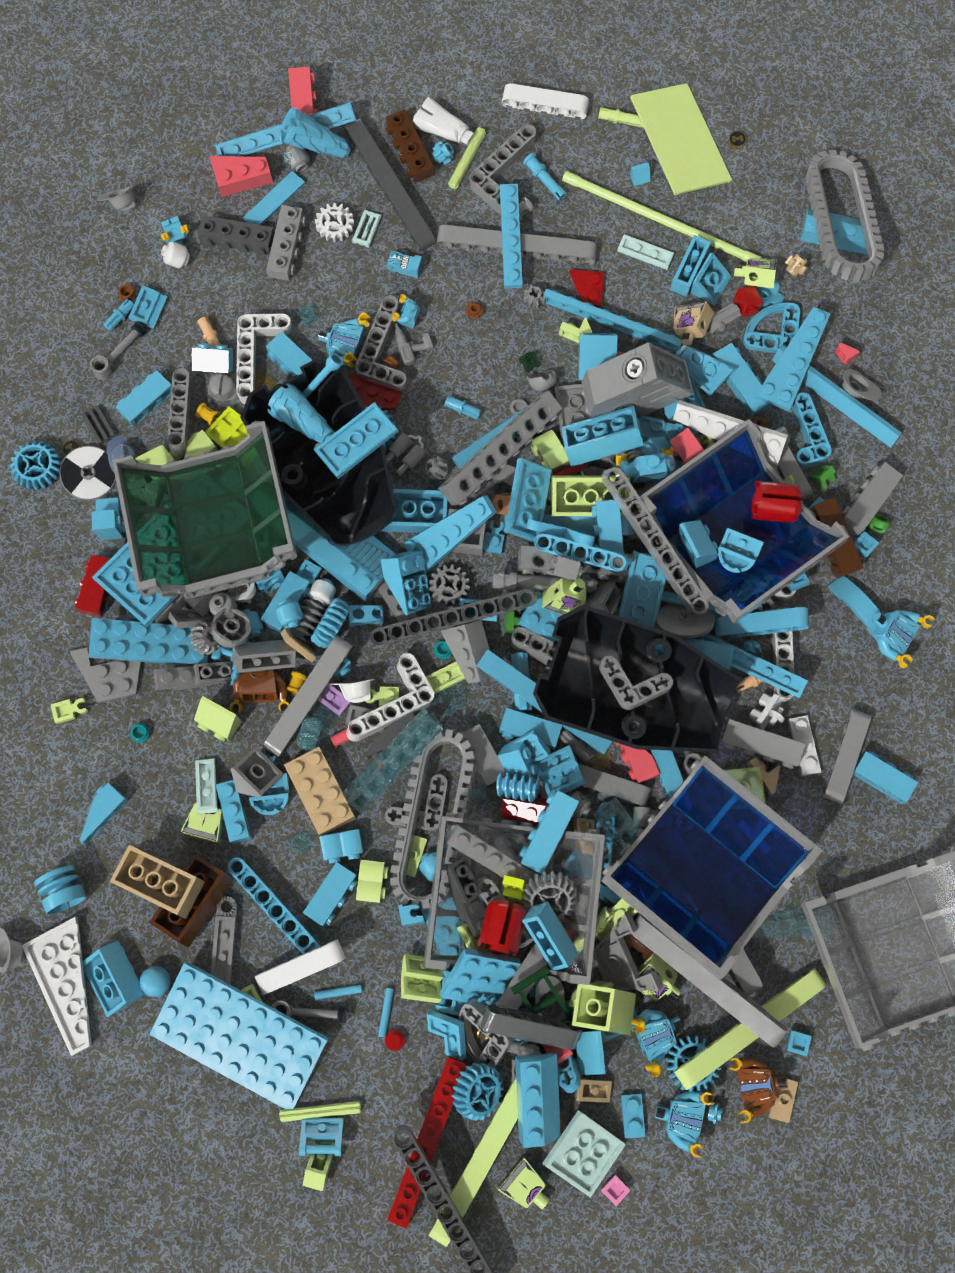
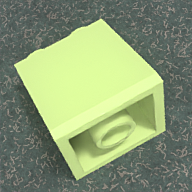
(604, 1009)

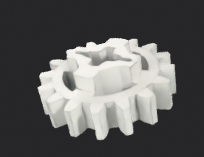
(334, 229)

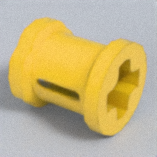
(207, 413)
(296, 682)

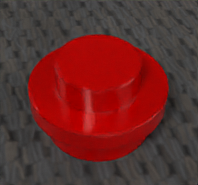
(394, 1040)

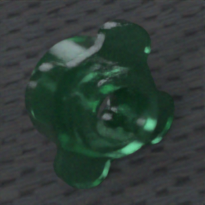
(533, 358)

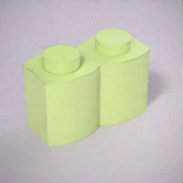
(550, 451)
(371, 881)

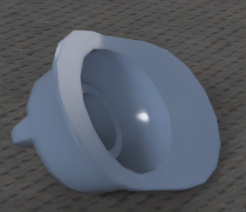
(118, 447)

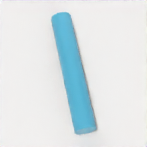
(338, 992)
(386, 1012)

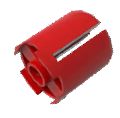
(776, 502)
(502, 926)

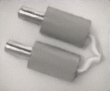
(411, 458)

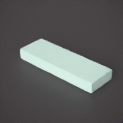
(645, 252)
(206, 786)

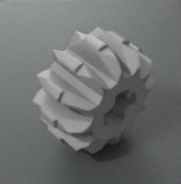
(203, 639)

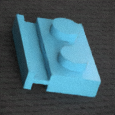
(147, 307)
(535, 744)

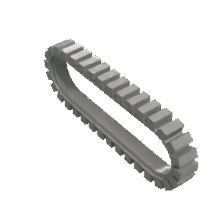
(865, 212)
(460, 804)

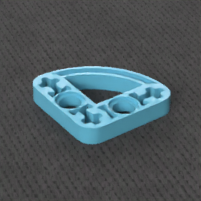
(778, 340)

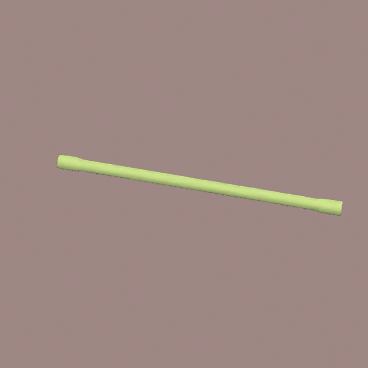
(577, 181)

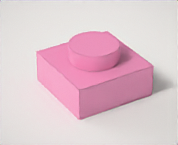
(615, 1190)

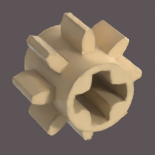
(796, 264)

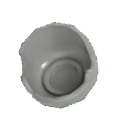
(542, 381)

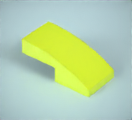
(513, 889)

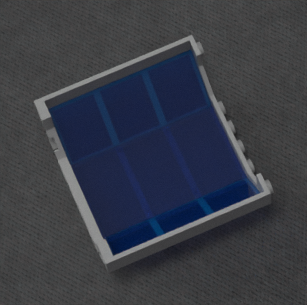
(719, 493)
(711, 866)

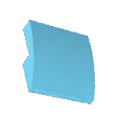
(560, 771)

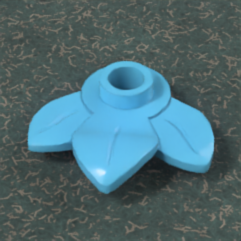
(770, 295)

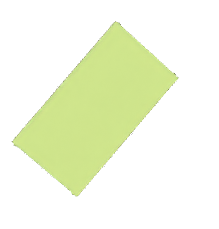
(680, 138)

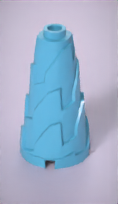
(306, 133)
(293, 408)

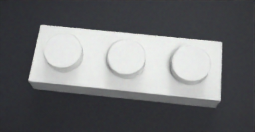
(801, 732)

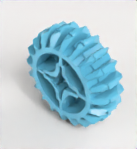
(28, 478)
(330, 623)
(678, 1056)
(473, 1090)

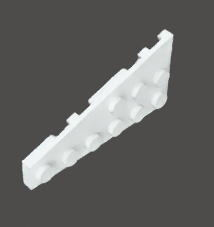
(60, 974)

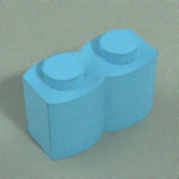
(342, 845)

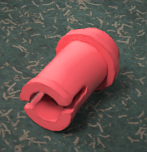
(340, 737)

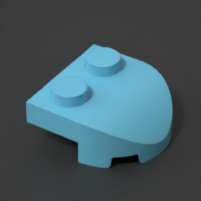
(738, 551)
(274, 799)

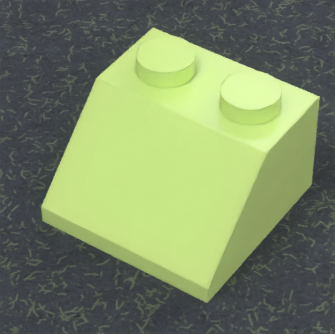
(217, 719)

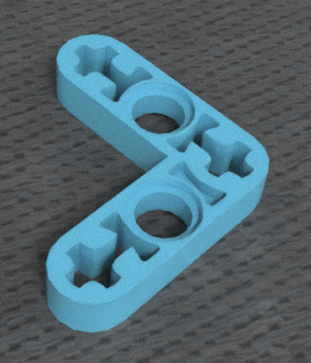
(562, 531)

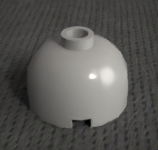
(230, 628)

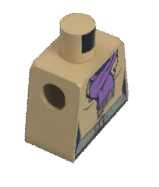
(692, 321)

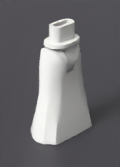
(439, 121)

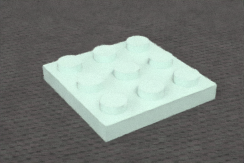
(584, 1153)

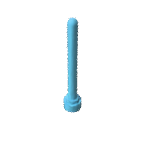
(333, 363)

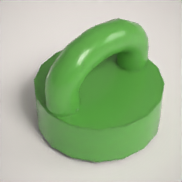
(880, 522)

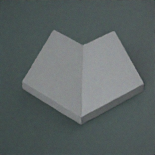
(254, 774)

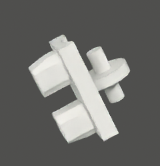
(771, 712)

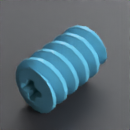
(517, 788)

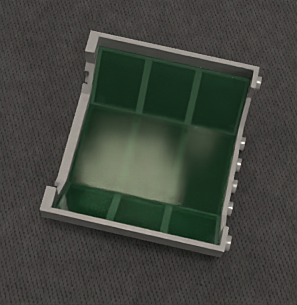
(206, 518)

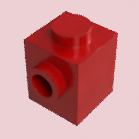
(748, 301)

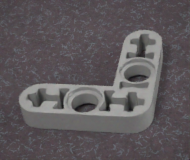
(633, 691)
(424, 815)

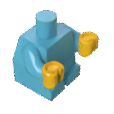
(174, 231)
(408, 313)

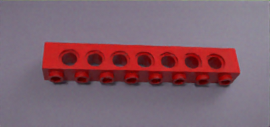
(428, 1139)

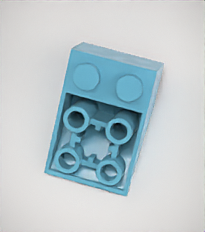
(407, 580)

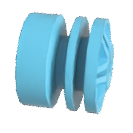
(59, 887)

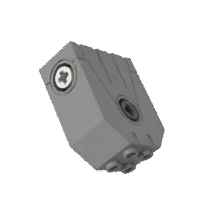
(638, 378)

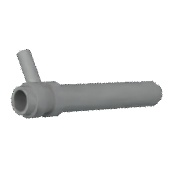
(514, 581)

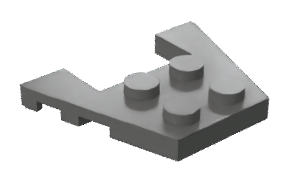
(110, 679)
(617, 963)

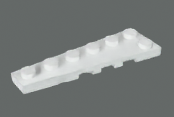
(719, 425)

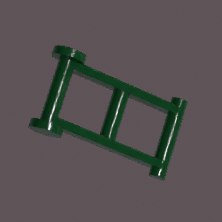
(517, 988)

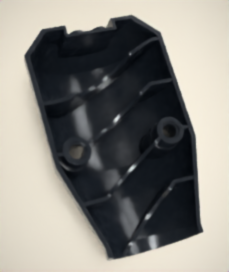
(340, 508)
(578, 697)

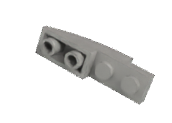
(193, 676)

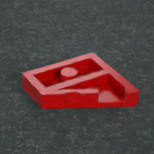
(588, 286)

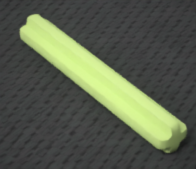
(467, 158)
(320, 1111)

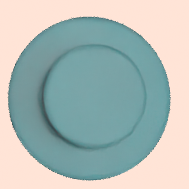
(442, 650)
(139, 733)

